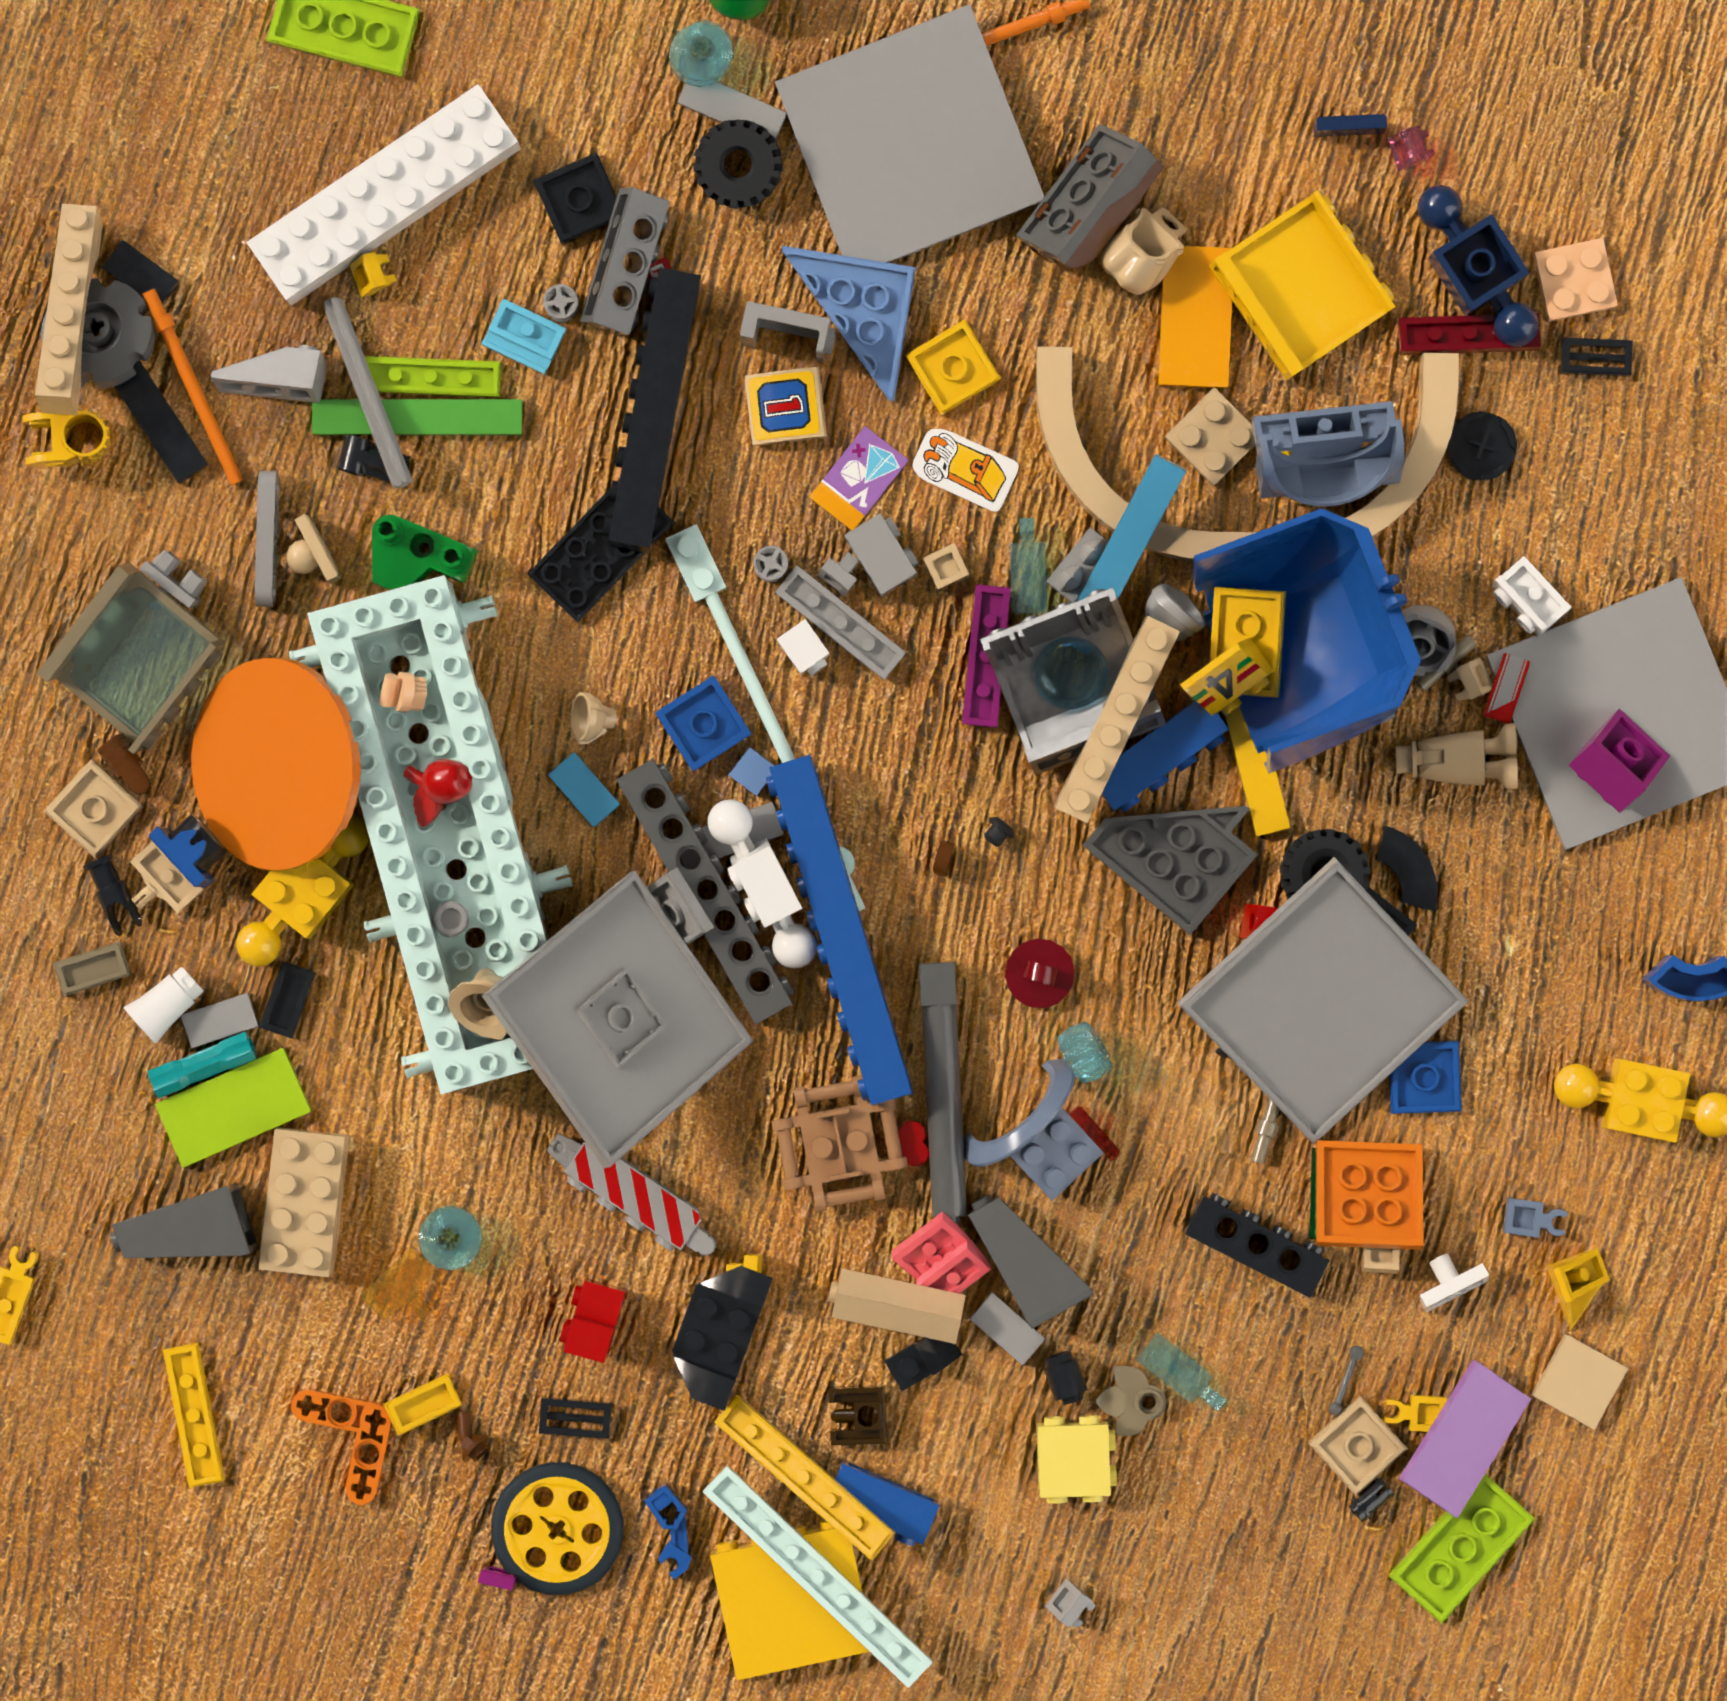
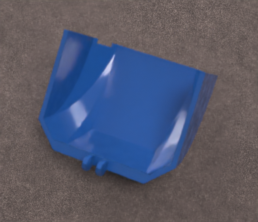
(1342, 633)

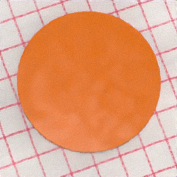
(275, 763)

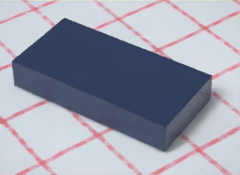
(1350, 125)

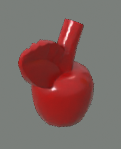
(440, 784)

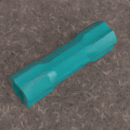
(203, 1064)

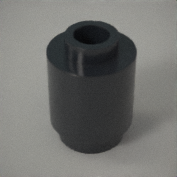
(1065, 1377)

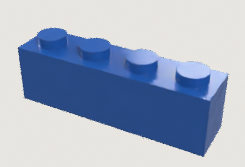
(1161, 752)

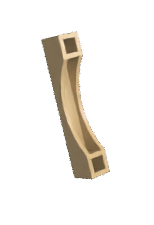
(72, 271)
(1116, 719)

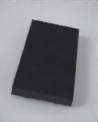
(583, 565)

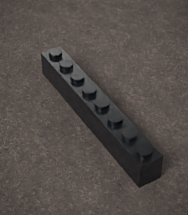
(654, 410)

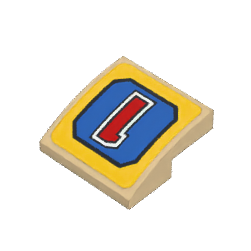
(785, 406)

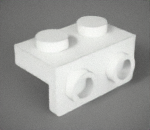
(1530, 597)

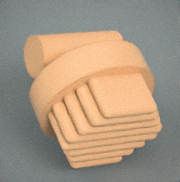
(403, 692)

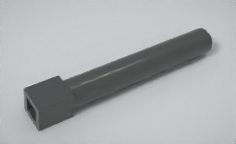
(943, 1089)

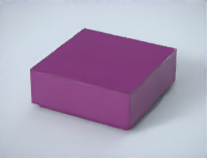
(497, 1577)

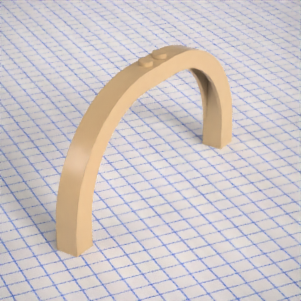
(1057, 424)

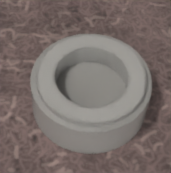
(450, 919)

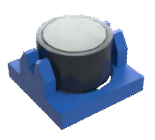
(191, 849)

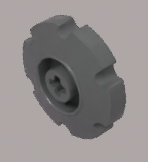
(123, 336)

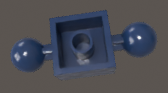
(1478, 265)

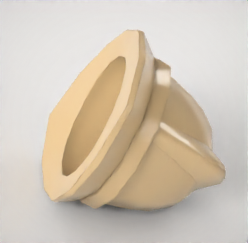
(472, 1010)

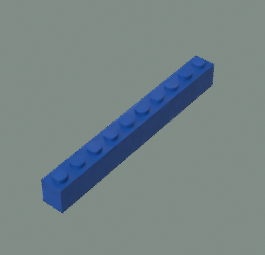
(840, 930)

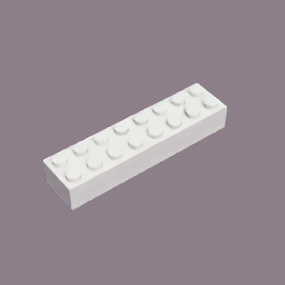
(384, 195)

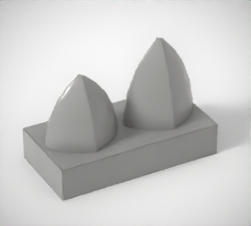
(1077, 566)

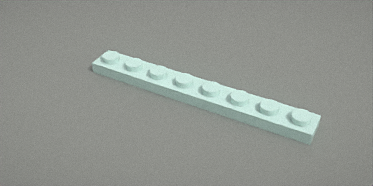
(817, 1576)

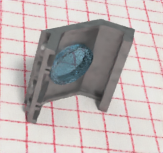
(1060, 674)

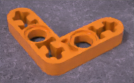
(357, 1423)

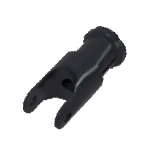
(111, 891)

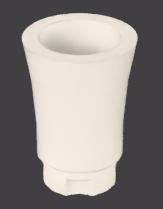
(164, 1003)

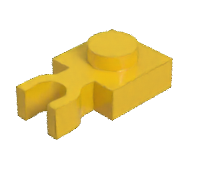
(1420, 1412)

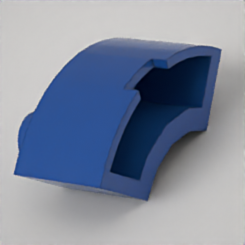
(1687, 980)

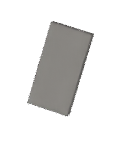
(220, 1020)
(1007, 1328)

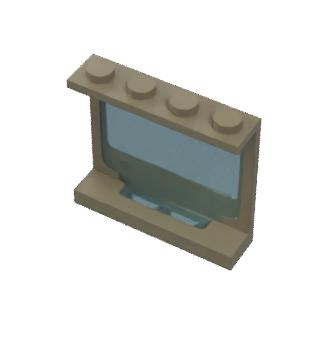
(134, 656)

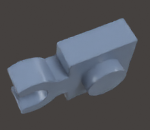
(1527, 1218)

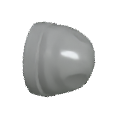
(1175, 610)

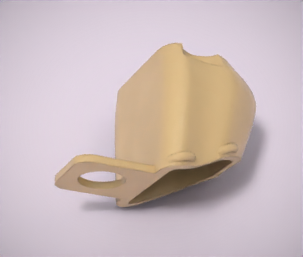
(1143, 250)

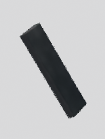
(161, 425)

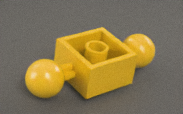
(301, 897)
(1642, 1099)

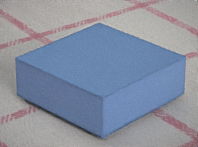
(752, 771)

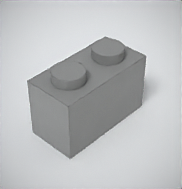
(881, 554)

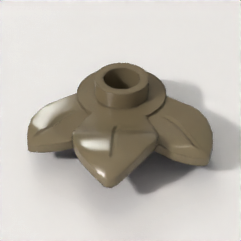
(1126, 1400)

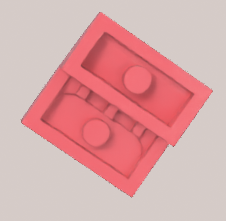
(941, 1256)

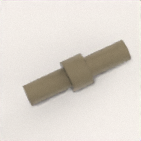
(1462, 649)
(1266, 1130)

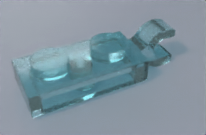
(1027, 572)
(1179, 1371)

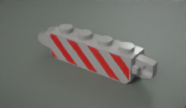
(635, 1194)

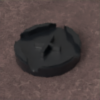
(1481, 446)

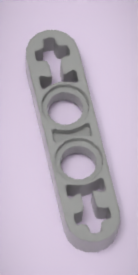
(267, 538)

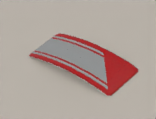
(1506, 688)

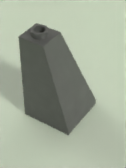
(194, 1227)
(1030, 1267)

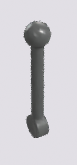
(1355, 1353)

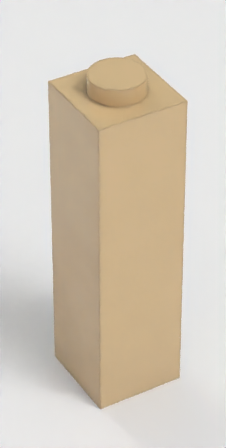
(897, 1305)

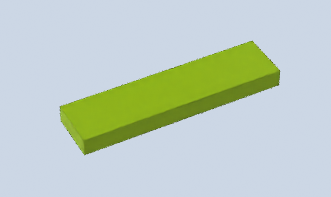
(436, 376)

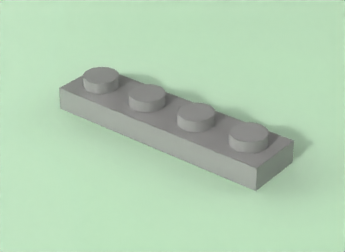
(840, 622)

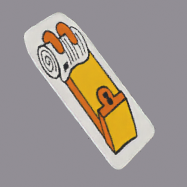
(965, 468)

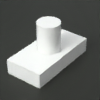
(1451, 1282)

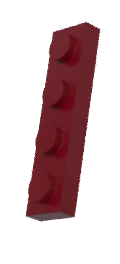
(1454, 335)

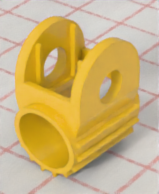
(60, 426)

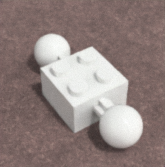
(765, 883)

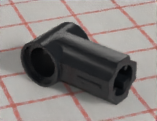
(363, 458)

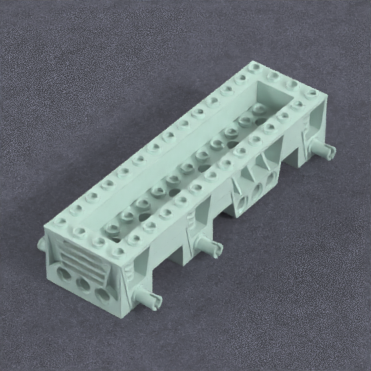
(500, 887)

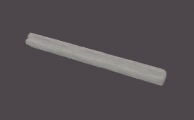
(367, 392)

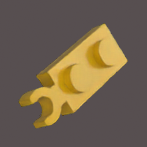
(14, 1293)

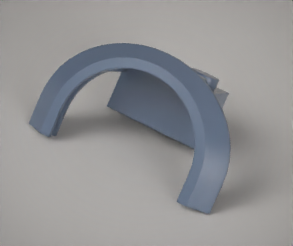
(1046, 1143)

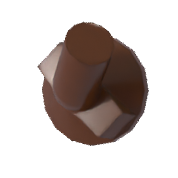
(473, 1445)

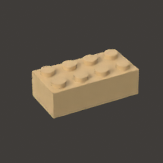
(304, 1202)

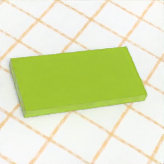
(352, 32)
(233, 1107)
(1461, 1549)

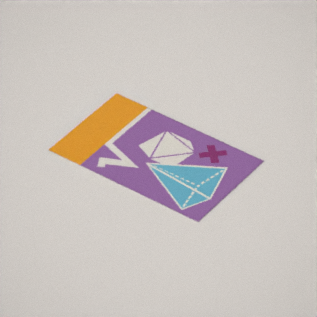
(858, 478)

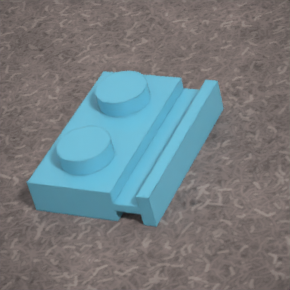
(524, 336)

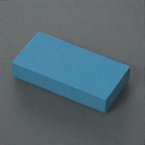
(584, 789)

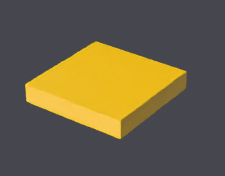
(953, 367)

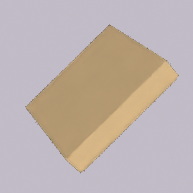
(93, 808)
(1579, 1381)
(1357, 1445)

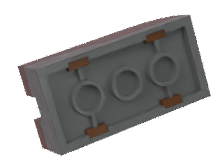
(1090, 199)

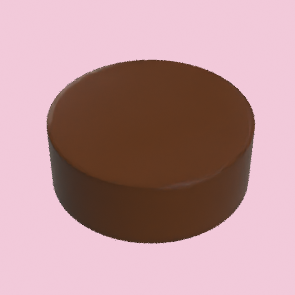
(944, 858)

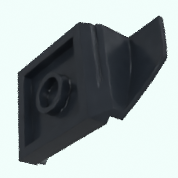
(719, 1332)

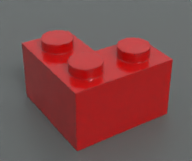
(595, 1320)

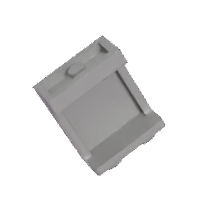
(789, 322)

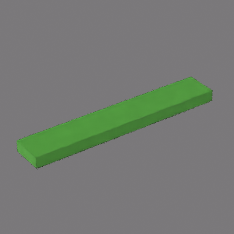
(422, 417)

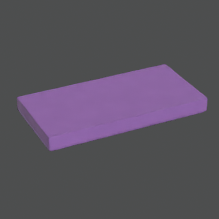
(1464, 1438)

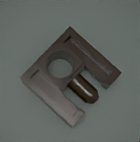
(864, 1432)

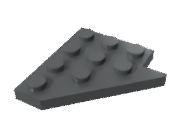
(1175, 858)

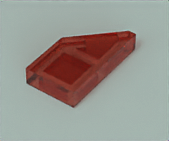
(1094, 1132)

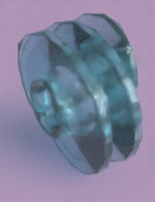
(700, 38)
(440, 1252)

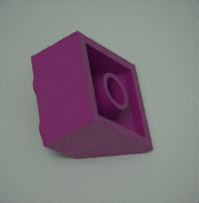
(1619, 761)

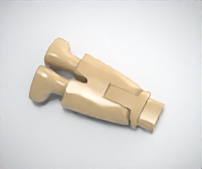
(1461, 758)

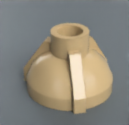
(590, 718)

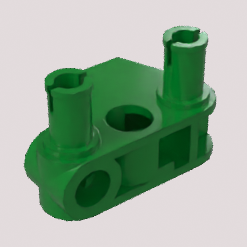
(401, 563)

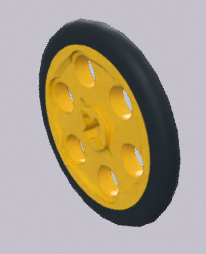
(519, 1500)

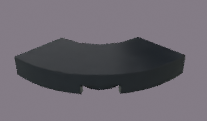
(1411, 868)

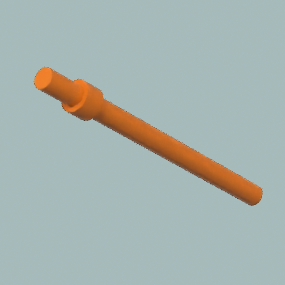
(1054, 14)
(165, 325)

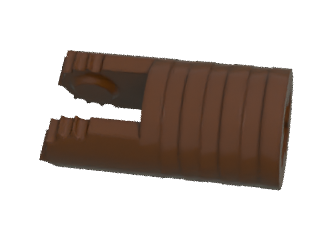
(125, 764)

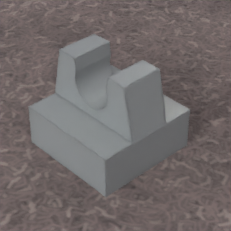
(839, 575)
(1069, 1603)

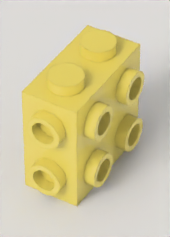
(1075, 1459)

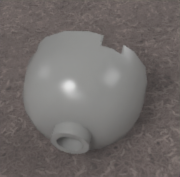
(1433, 637)

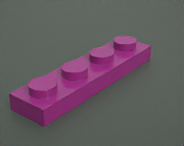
(982, 685)

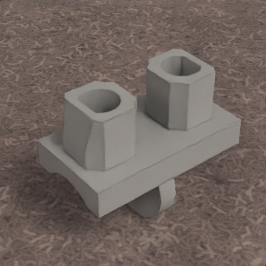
(185, 591)

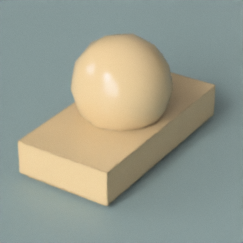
(307, 554)

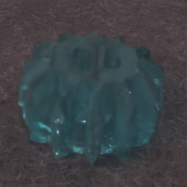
(1084, 1052)

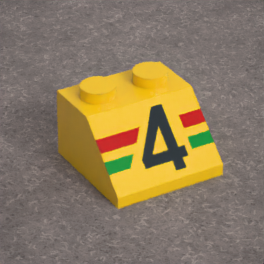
(1229, 677)

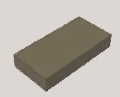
(92, 968)

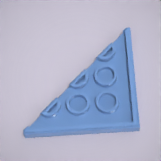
(865, 304)

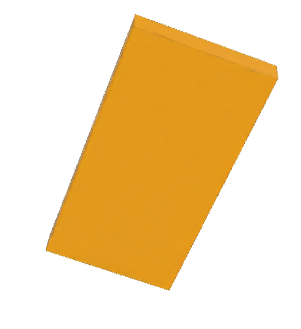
(1194, 323)

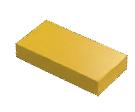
(422, 1404)

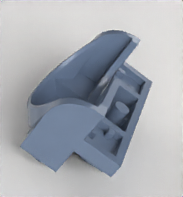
(1326, 453)

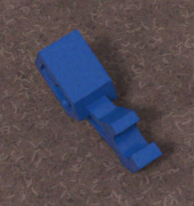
(678, 1545)

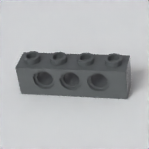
(610, 273)

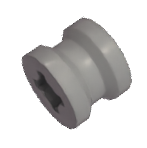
(560, 296)
(769, 556)

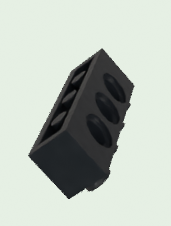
(1203, 1228)

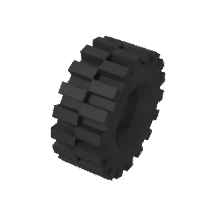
(765, 159)
(1317, 846)

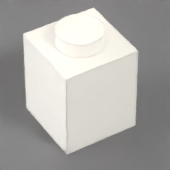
(804, 648)

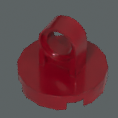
(1039, 973)

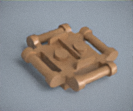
(838, 1144)

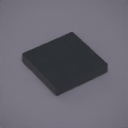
(577, 198)

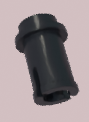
(1369, 1502)

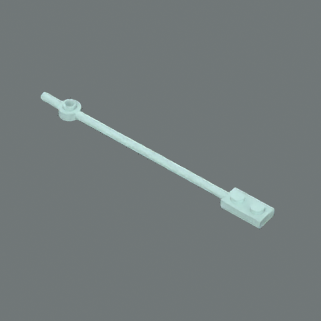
(704, 583)

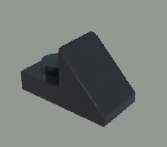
(921, 1360)

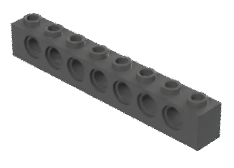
(758, 1003)

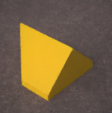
(1577, 1282)

